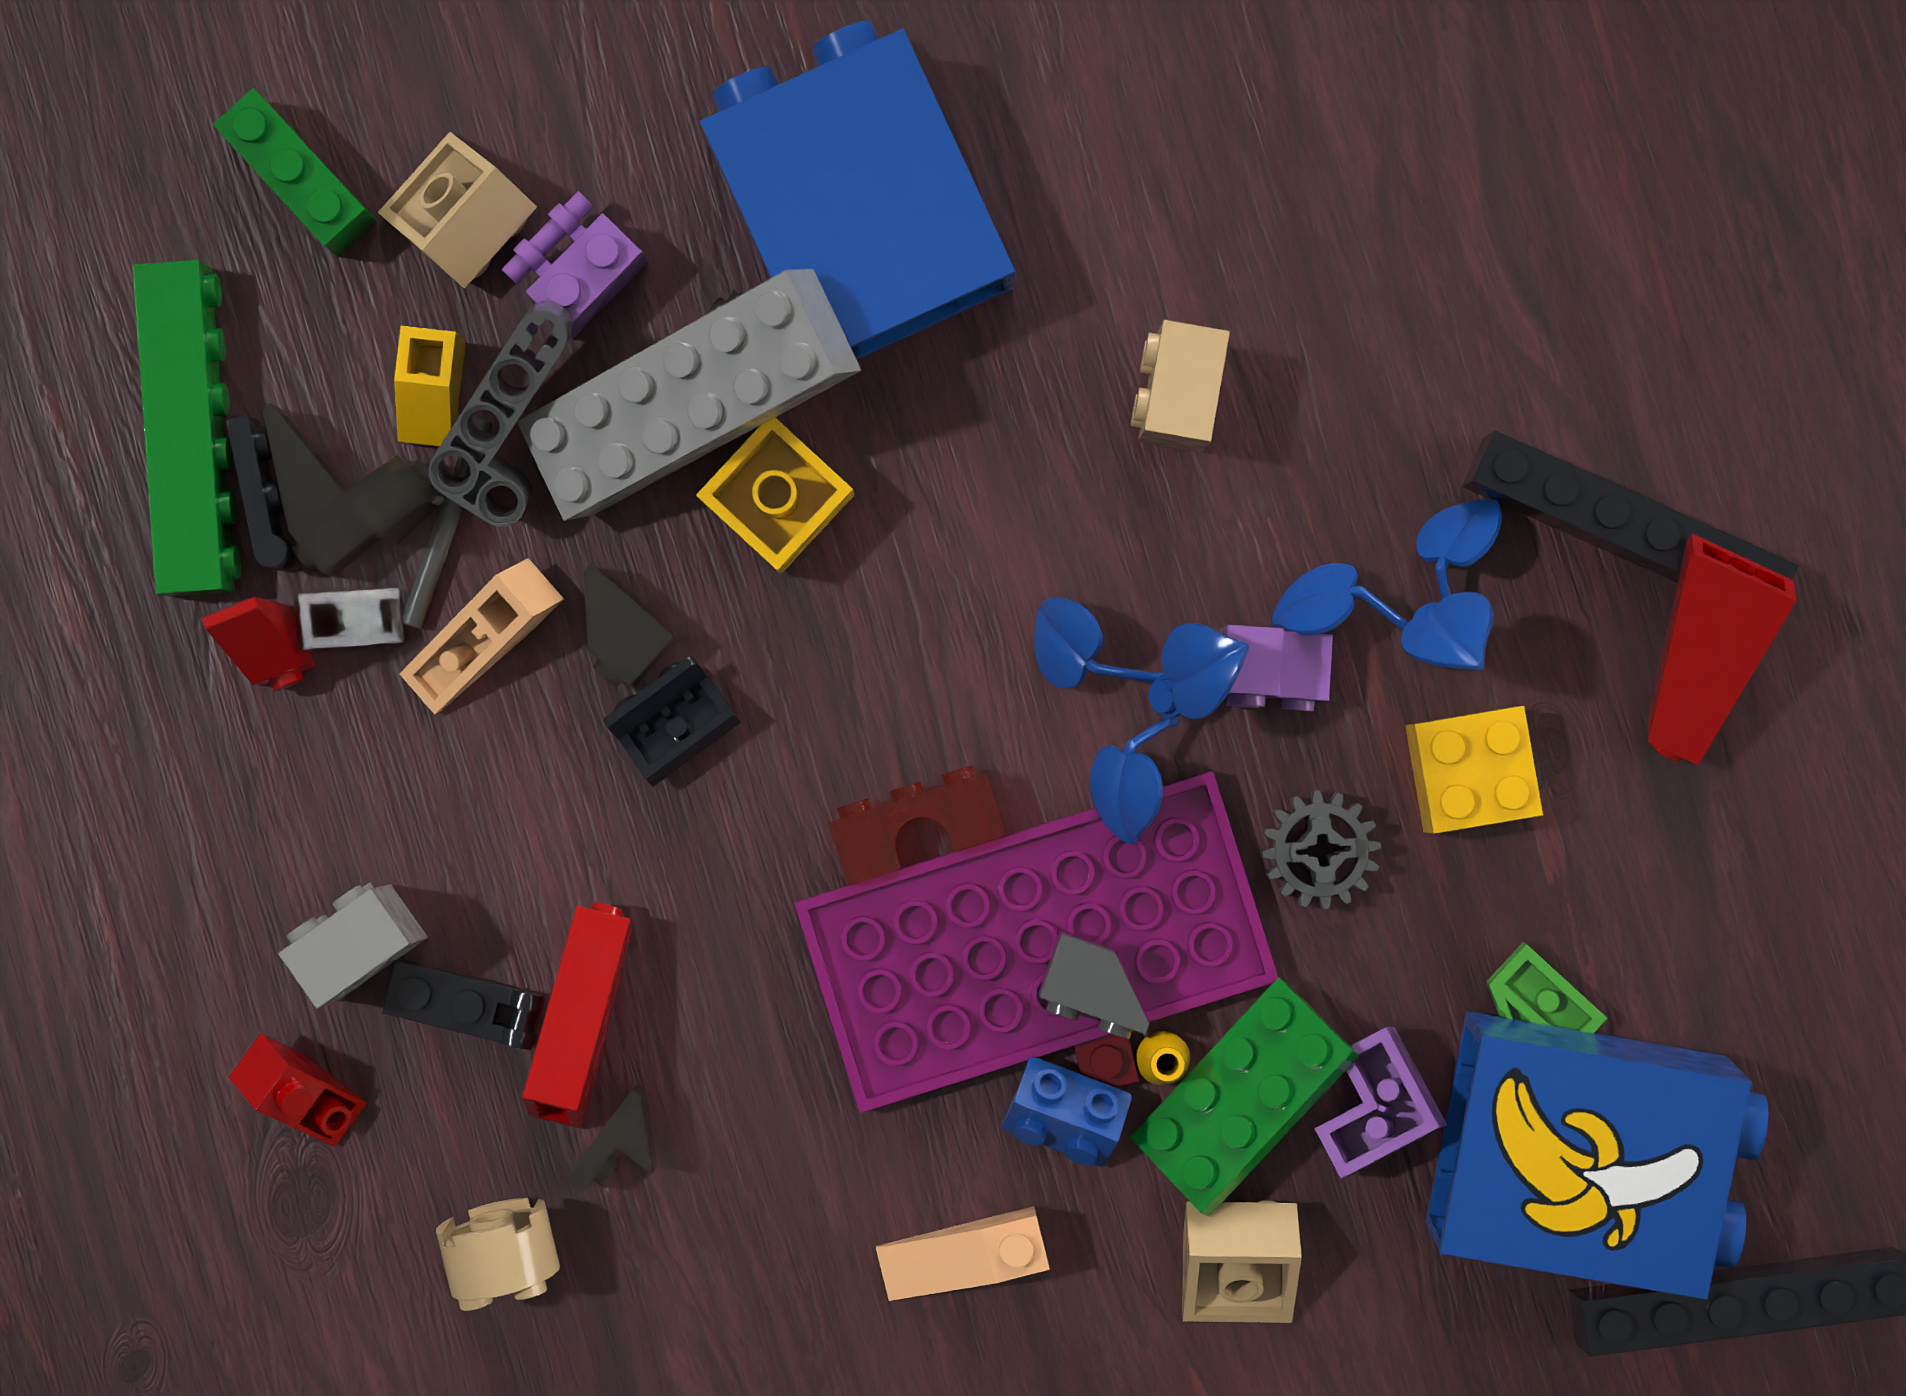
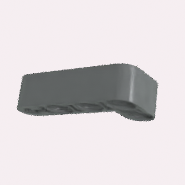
(507, 404)

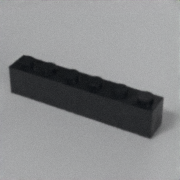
(1596, 508)
(1743, 1302)

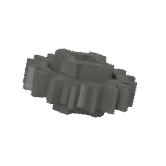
(1324, 874)

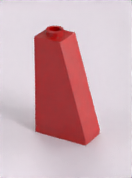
(1714, 641)
(578, 1016)

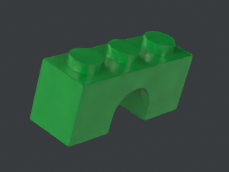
(294, 172)

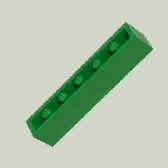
(185, 428)

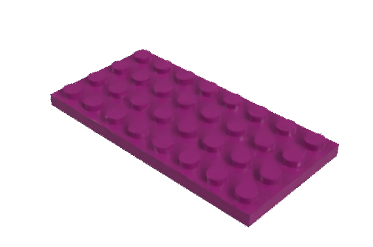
(946, 958)

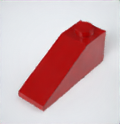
(261, 642)

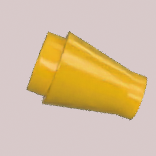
(1156, 1045)

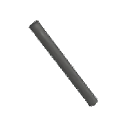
(437, 547)

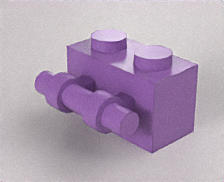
(587, 273)

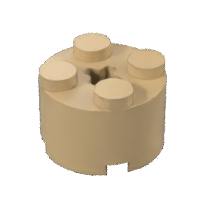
(498, 1252)

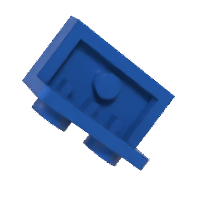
(1067, 1113)

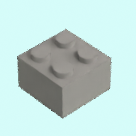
(353, 944)

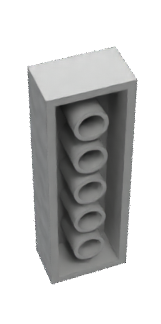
(689, 394)

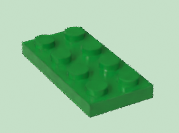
(1244, 1096)

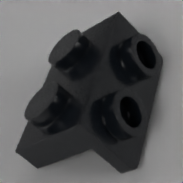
(671, 720)

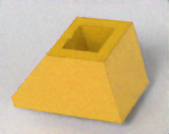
(427, 384)

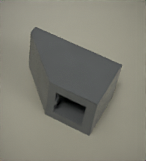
(1091, 981)

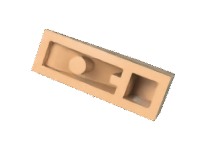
(481, 634)
(964, 1255)

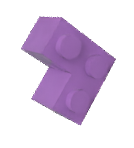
(1281, 668)
(1393, 1110)

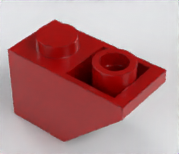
(296, 1090)

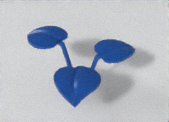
(1440, 633)
(1197, 678)

